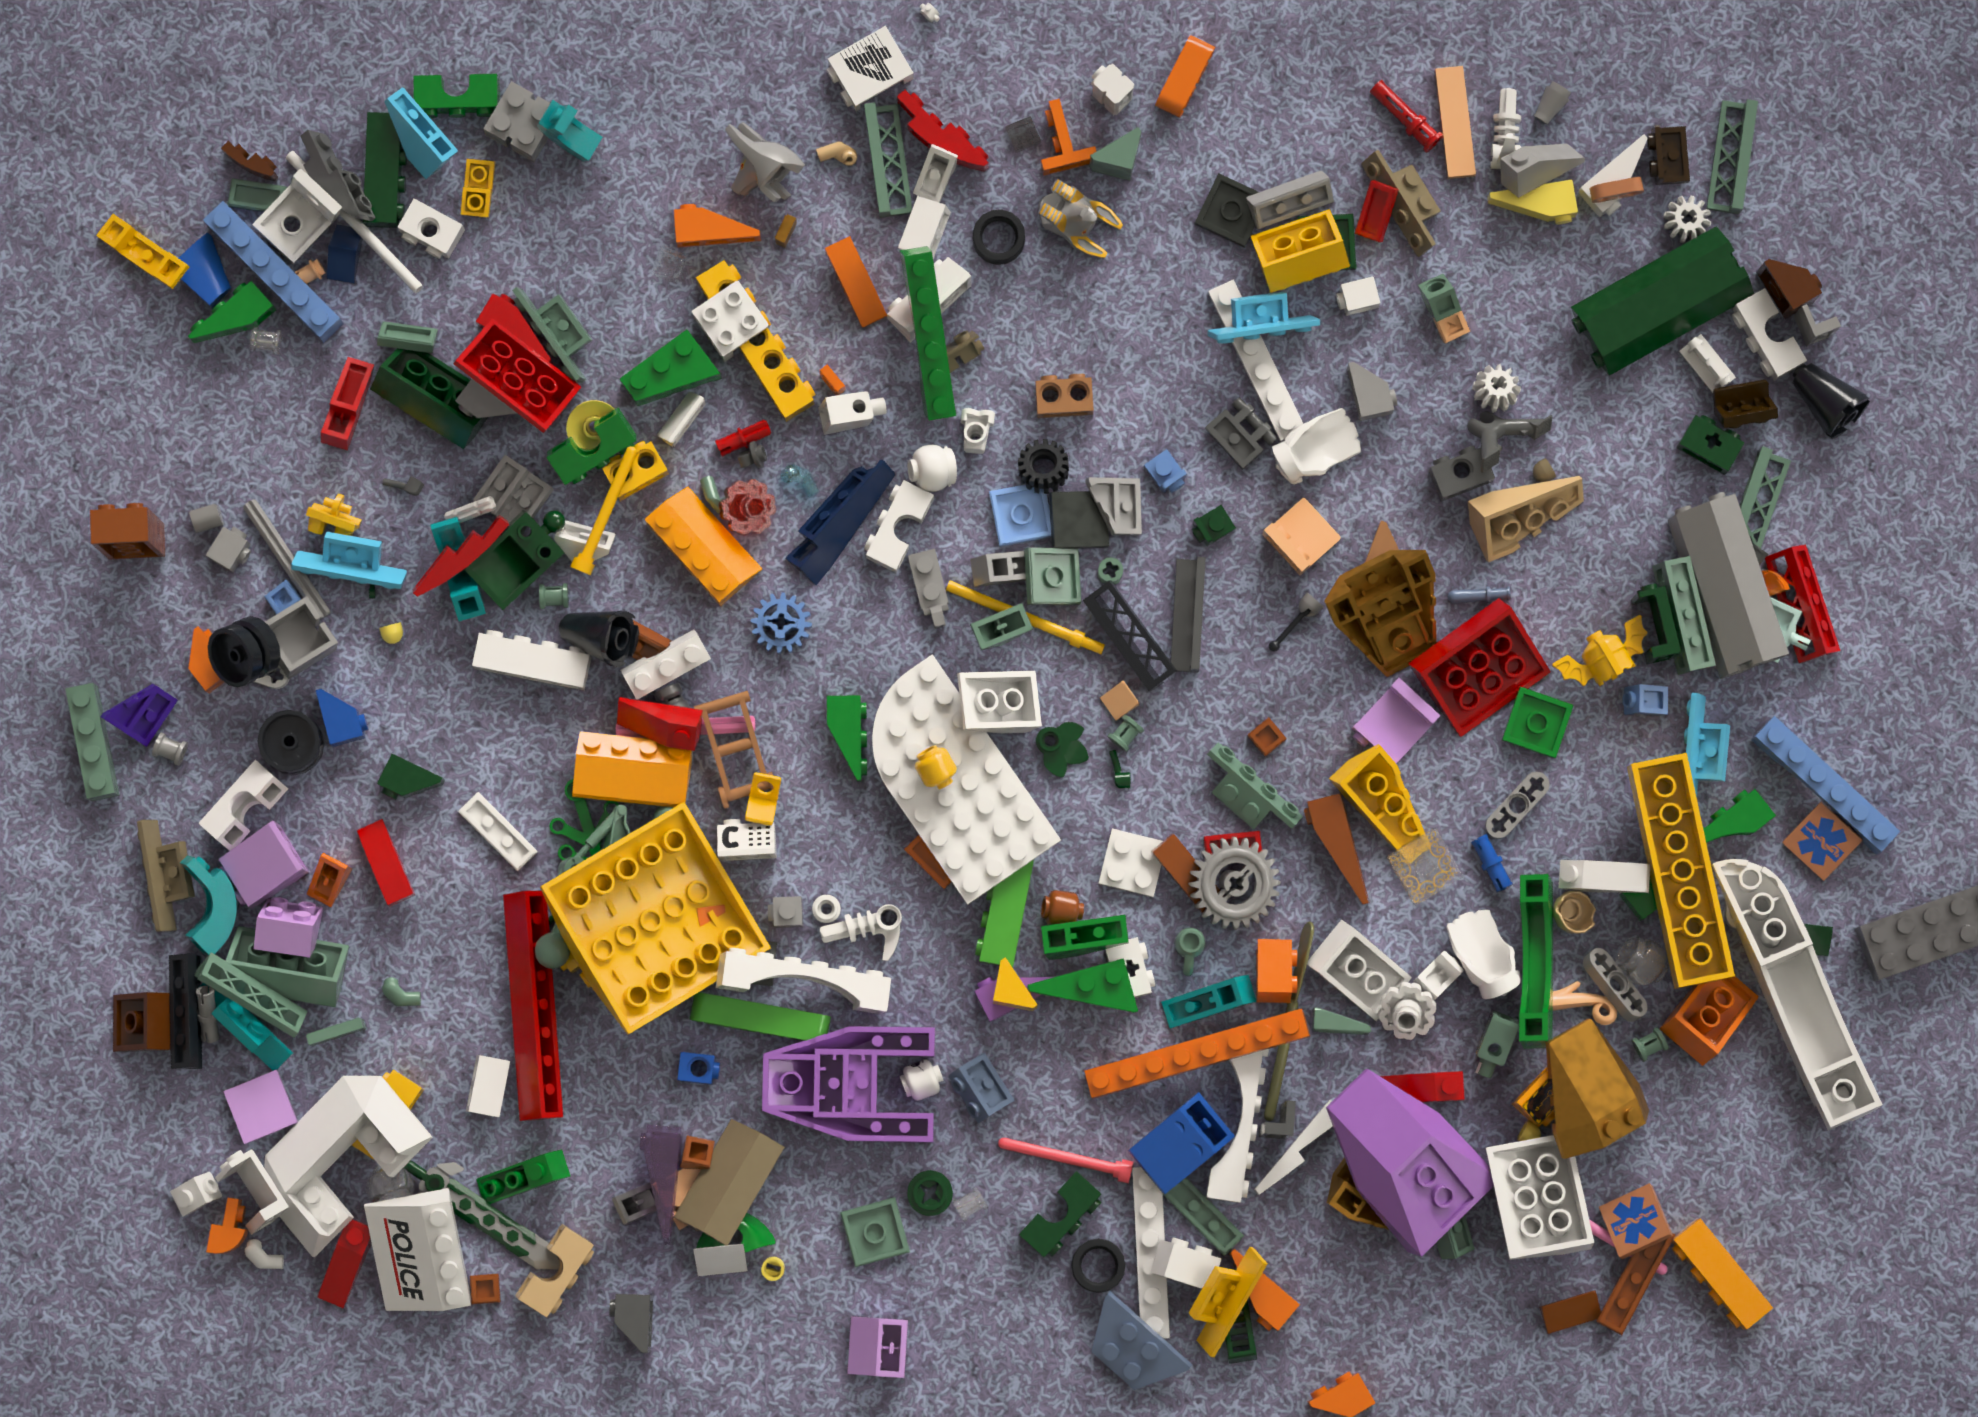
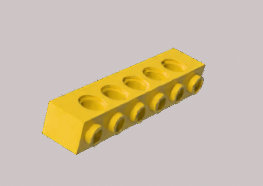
(789, 403)

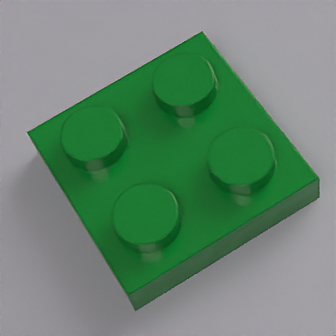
(1537, 722)

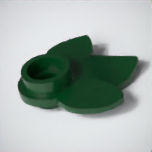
(1066, 747)

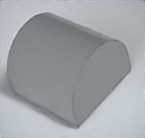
(206, 518)

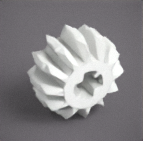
(1692, 228)
(1504, 395)

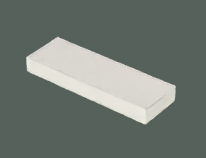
(498, 831)

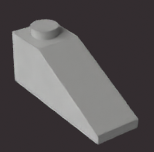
(1536, 165)
(998, 568)

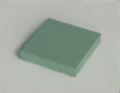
(1052, 576)
(875, 1232)

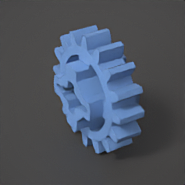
(782, 611)

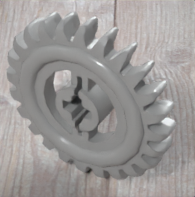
(1215, 903)

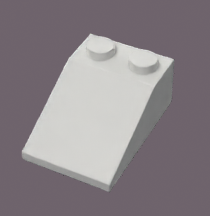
(999, 701)
(1356, 968)

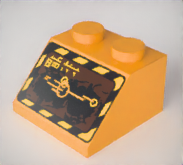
(1535, 1100)

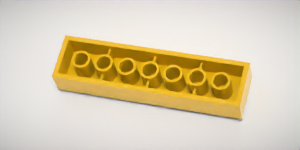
(1680, 871)

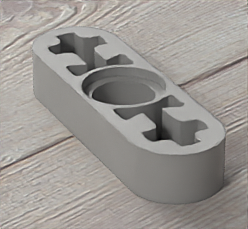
(1525, 784)
(1626, 987)

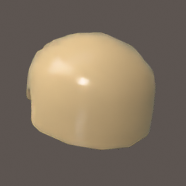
(1574, 912)

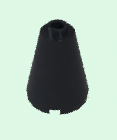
(1829, 398)
(602, 634)

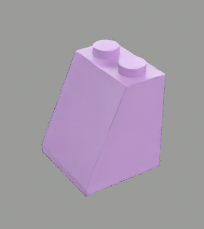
(263, 865)

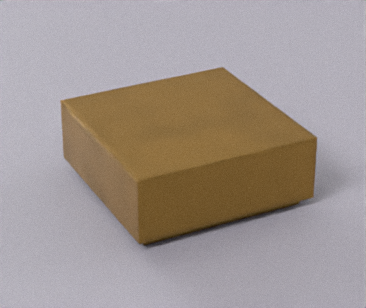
(785, 230)

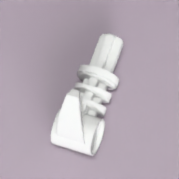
(1506, 130)
(865, 924)

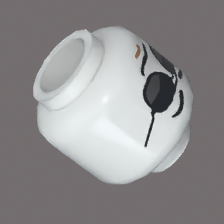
(921, 1079)

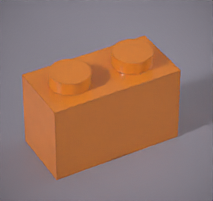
(1274, 971)

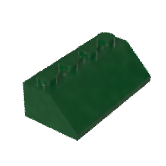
(428, 393)

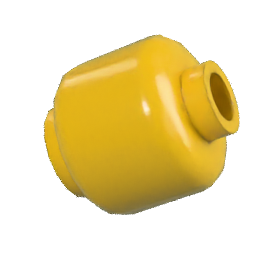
(935, 767)

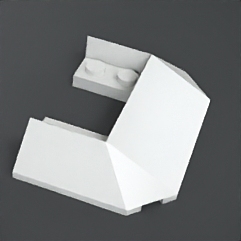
(349, 1111)

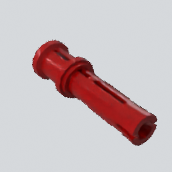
(1382, 91)

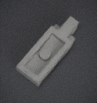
(929, 585)

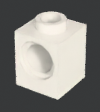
(1358, 296)

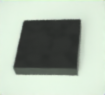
(1227, 211)
(1076, 521)

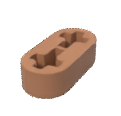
(1616, 189)

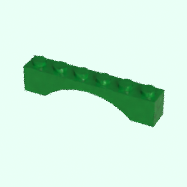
(929, 333)
(1743, 818)
(1537, 981)

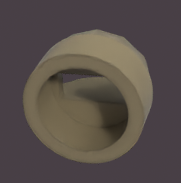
(1543, 471)

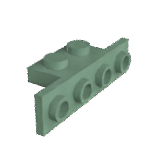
(559, 327)
(1247, 793)

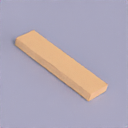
(1455, 122)

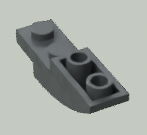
(328, 174)

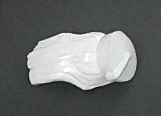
(1317, 446)
(1484, 953)

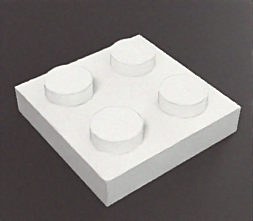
(1130, 863)

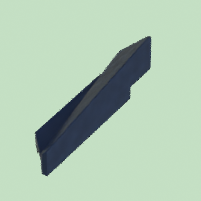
(838, 520)

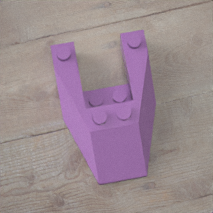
(833, 1083)

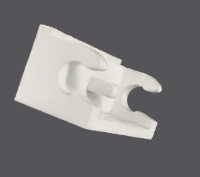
(925, 225)
(487, 1086)

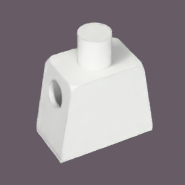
(838, 411)

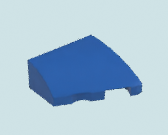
(205, 271)

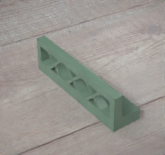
(1743, 155)
(877, 159)
(1752, 488)
(1687, 614)
(251, 994)

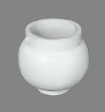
(932, 468)

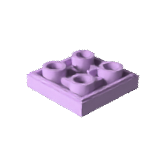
(260, 1107)

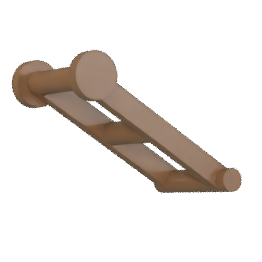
(719, 751)

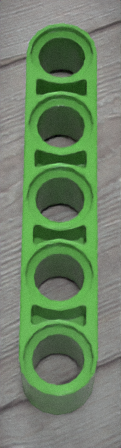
(758, 1017)

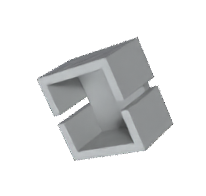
(518, 118)
(299, 639)

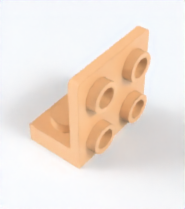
(1301, 536)

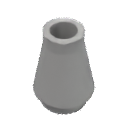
(1552, 101)

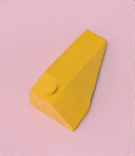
(1378, 793)

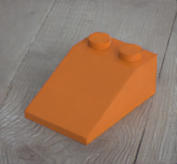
(1709, 1017)

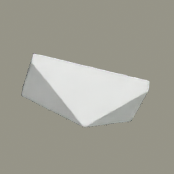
(574, 538)

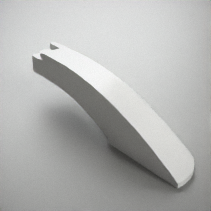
(1797, 992)

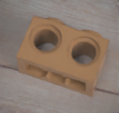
(1065, 404)

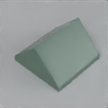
(1117, 157)

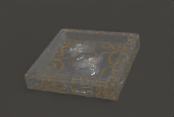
(1425, 866)

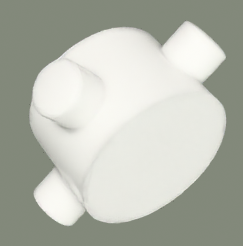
(929, 12)

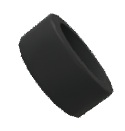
(983, 222)
(1119, 1265)

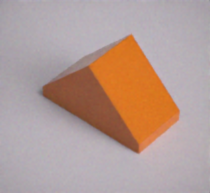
(328, 880)

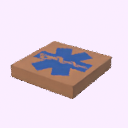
(1822, 840)
(1635, 1221)

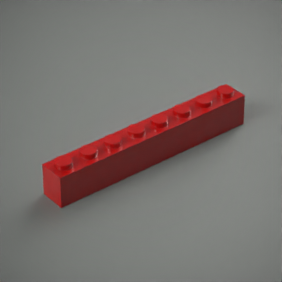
(532, 1008)

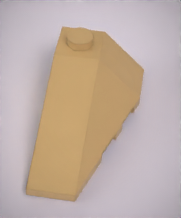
(1512, 513)

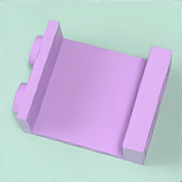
(1395, 721)

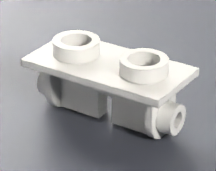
(1707, 363)

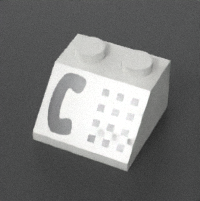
(745, 841)

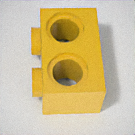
(639, 477)

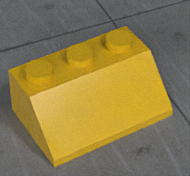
(1300, 251)

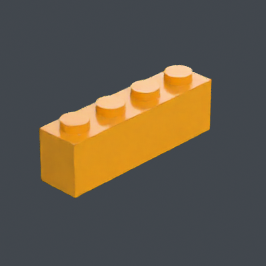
(1721, 1274)

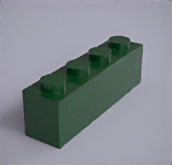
(383, 171)

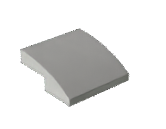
(514, 490)

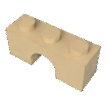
(545, 1293)

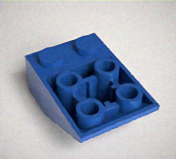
(1181, 1143)

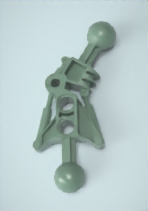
(551, 949)

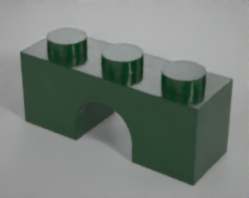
(1080, 1198)

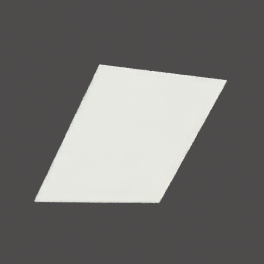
(720, 1260)

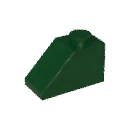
(406, 778)

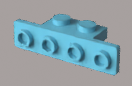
(1261, 315)
(351, 560)
(1705, 744)

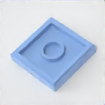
(1020, 515)

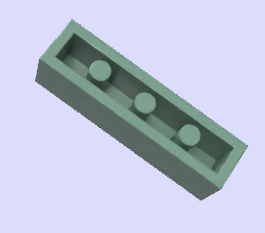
(92, 742)

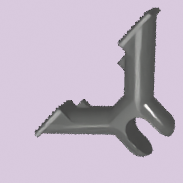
(1494, 427)

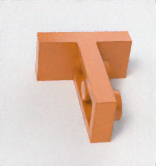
(1061, 142)

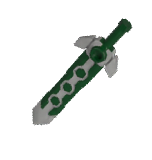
(484, 1216)

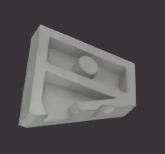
(1118, 503)

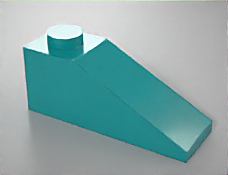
(1209, 1001)

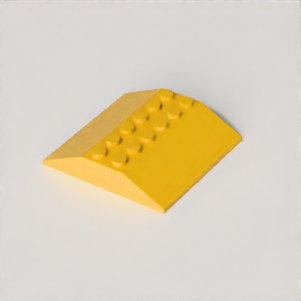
(637, 923)

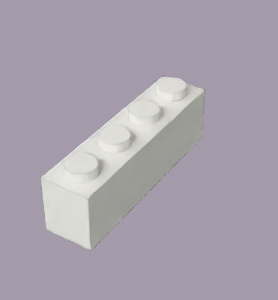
(531, 661)

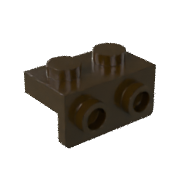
(1669, 155)
(1744, 404)

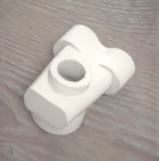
(976, 424)

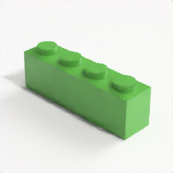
(1004, 918)

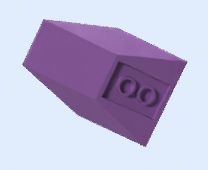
(1406, 1161)

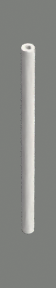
(368, 237)

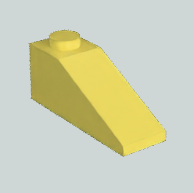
(1548, 202)

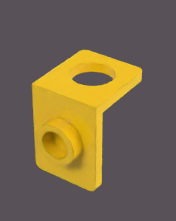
(762, 804)

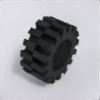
(1047, 480)

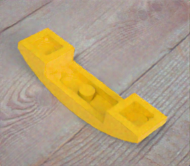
(142, 251)

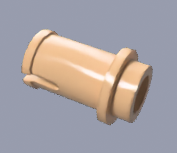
(311, 271)

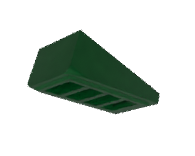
(1242, 1356)

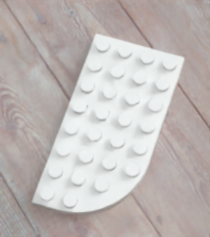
(982, 821)

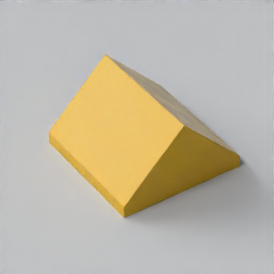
(1011, 990)

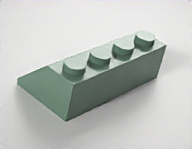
(292, 976)

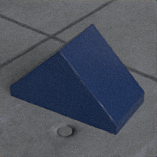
(344, 254)

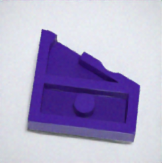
(141, 713)

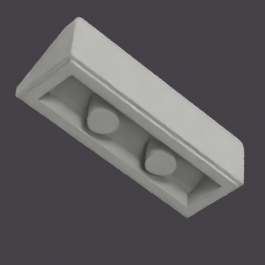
(1290, 199)

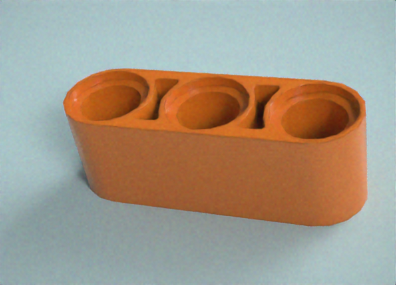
(1184, 76)

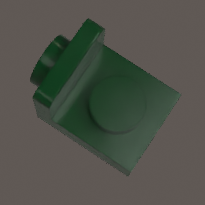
(1212, 526)

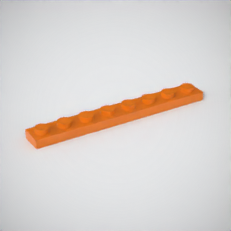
(1197, 1053)

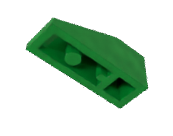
(1084, 936)

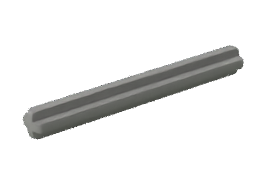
(284, 556)

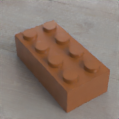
(127, 532)

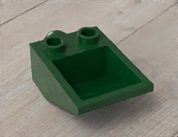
(515, 560)

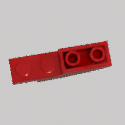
(929, 131)

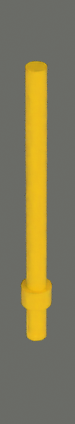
(1076, 638)

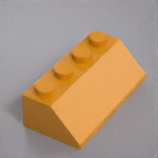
(703, 545)
(630, 770)

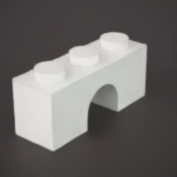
(1776, 357)
(907, 502)
(653, 672)
(226, 817)

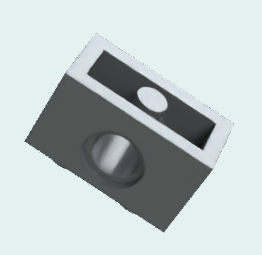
(1448, 484)

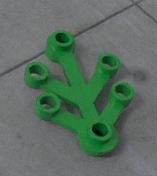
(586, 823)

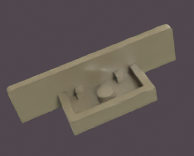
(1412, 202)
(164, 874)

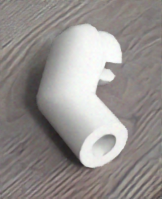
(260, 1259)

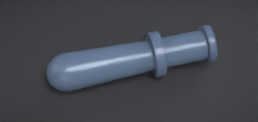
(1476, 595)

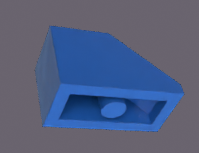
(341, 720)

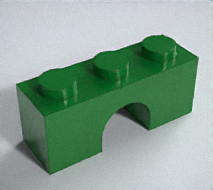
(479, 98)
(573, 462)

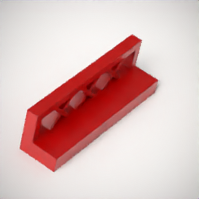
(1810, 600)

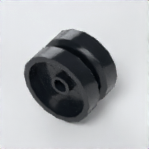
(243, 651)
(307, 746)

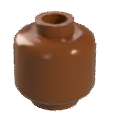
(1061, 907)

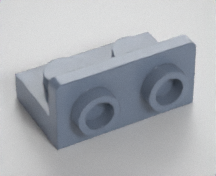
(980, 1088)

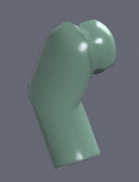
(710, 492)
(397, 996)

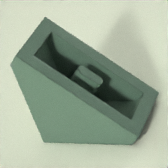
(1001, 627)

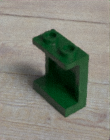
(1663, 623)

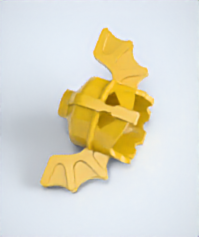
(1605, 655)

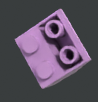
(288, 927)
(877, 1347)

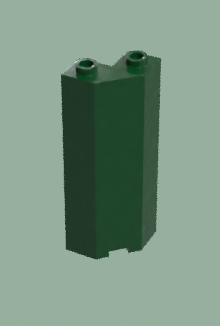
(1662, 301)

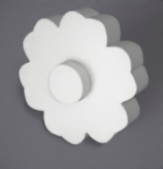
(1407, 1010)

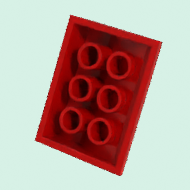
(517, 375)
(1479, 666)

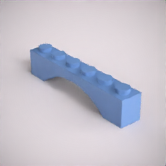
(273, 271)
(1829, 786)

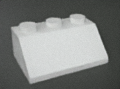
(951, 284)

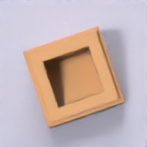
(1119, 700)

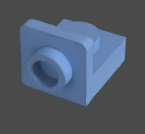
(1166, 472)
(1645, 700)

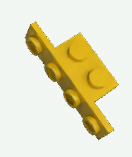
(1224, 1298)

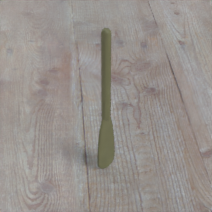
(1282, 1052)

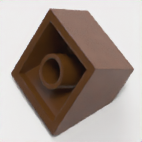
(1789, 286)
(141, 1022)

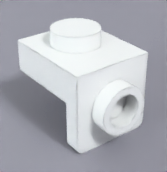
(1439, 974)
(196, 1193)

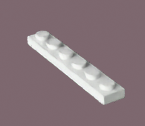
(1259, 367)
(1149, 1232)

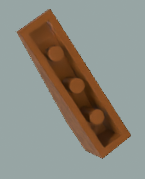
(1334, 830)

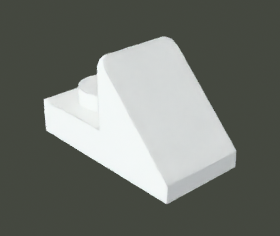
(935, 173)

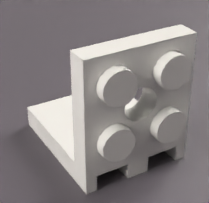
(309, 205)

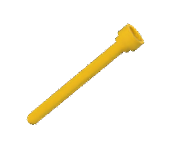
(584, 560)

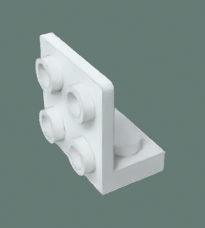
(729, 319)

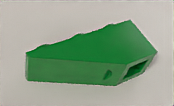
(238, 314)
(844, 723)
(523, 1177)

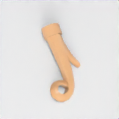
(1566, 999)

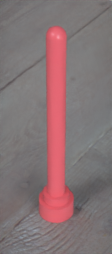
(1120, 1170)

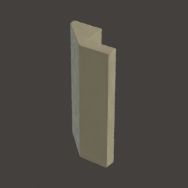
(730, 1185)

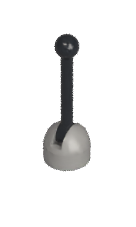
(1308, 607)

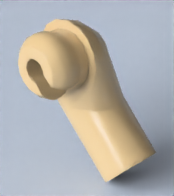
(839, 151)

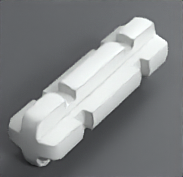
(472, 509)

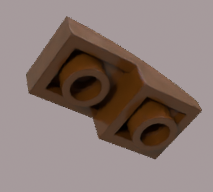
(255, 165)

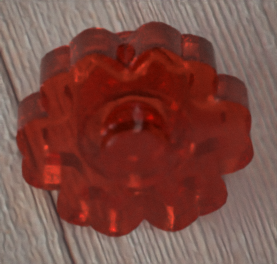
(747, 507)

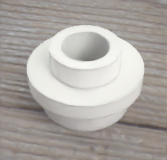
(826, 899)

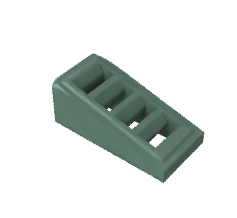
(1330, 1022)

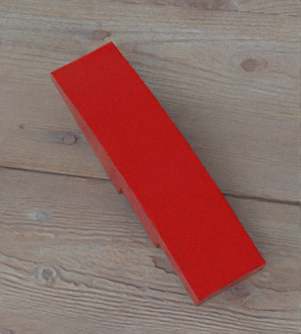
(451, 562)

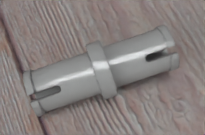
(207, 1021)

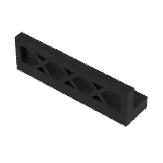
(1125, 640)
(184, 1025)

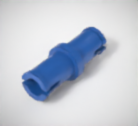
(1492, 863)

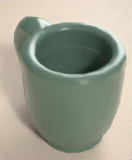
(1189, 945)

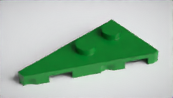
(1098, 985)

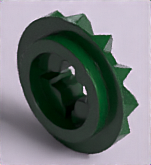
(929, 1179)

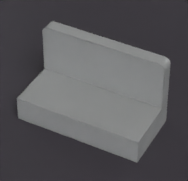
(1814, 332)

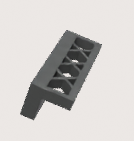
(1188, 614)
(1285, 1127)

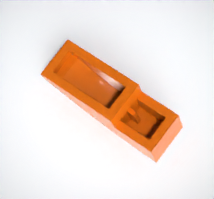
(855, 282)

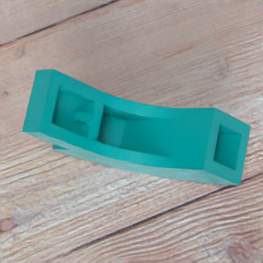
(567, 132)
(463, 589)
(220, 908)

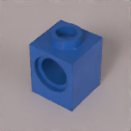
(685, 1065)

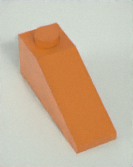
(703, 227)
(1268, 1300)

